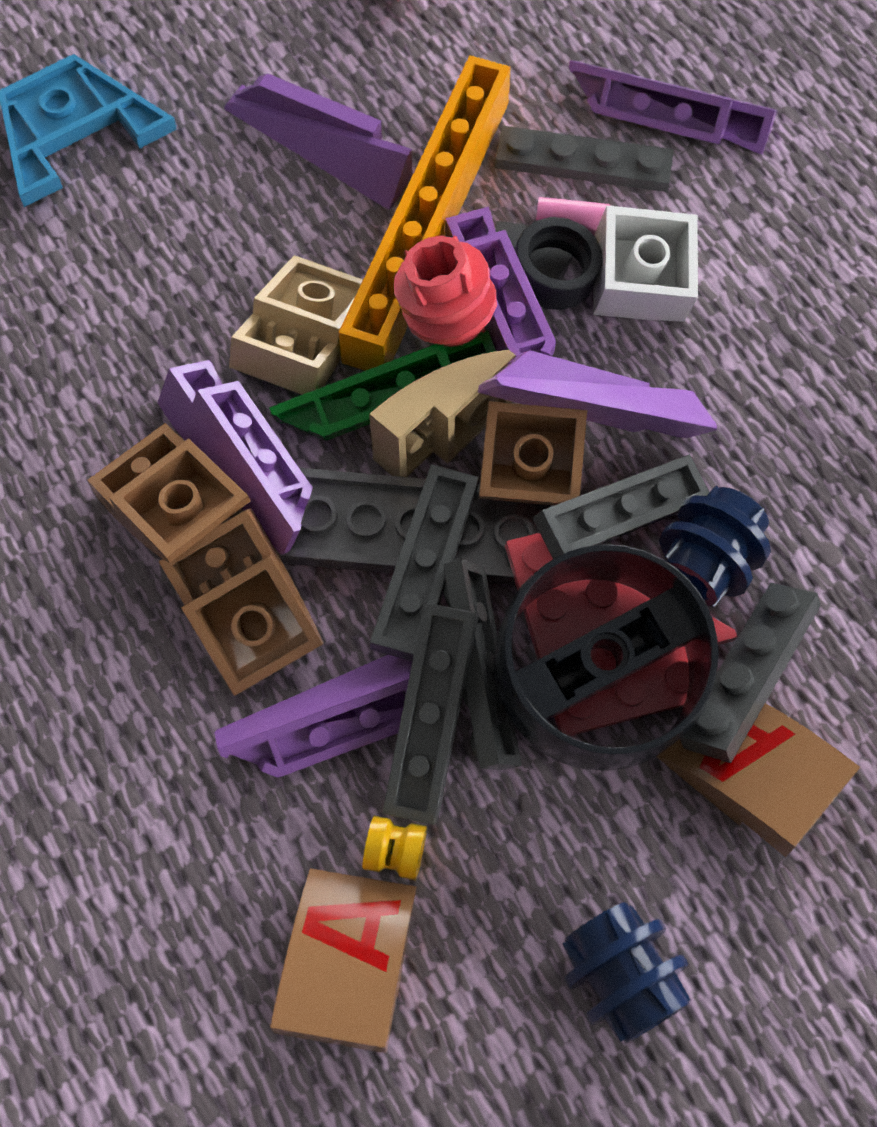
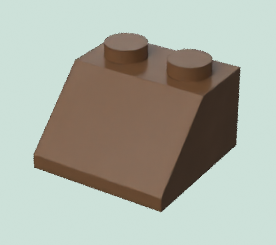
(532, 453)

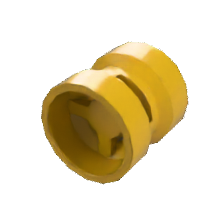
(406, 850)

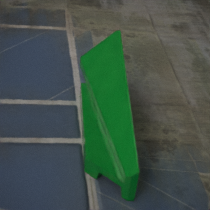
(348, 402)

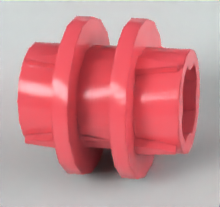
(445, 291)

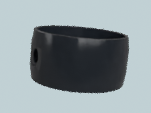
(637, 638)

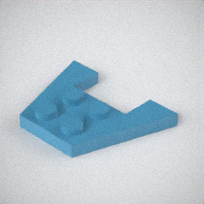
(64, 107)

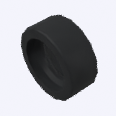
(569, 237)

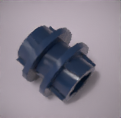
(718, 542)
(625, 972)

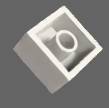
(646, 264)

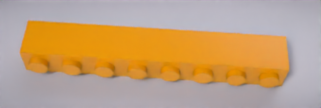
(435, 192)

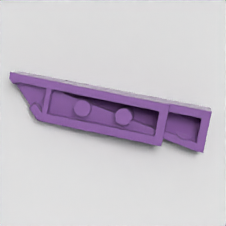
(674, 107)
(327, 135)
(518, 318)
(606, 396)
(241, 443)
(322, 720)

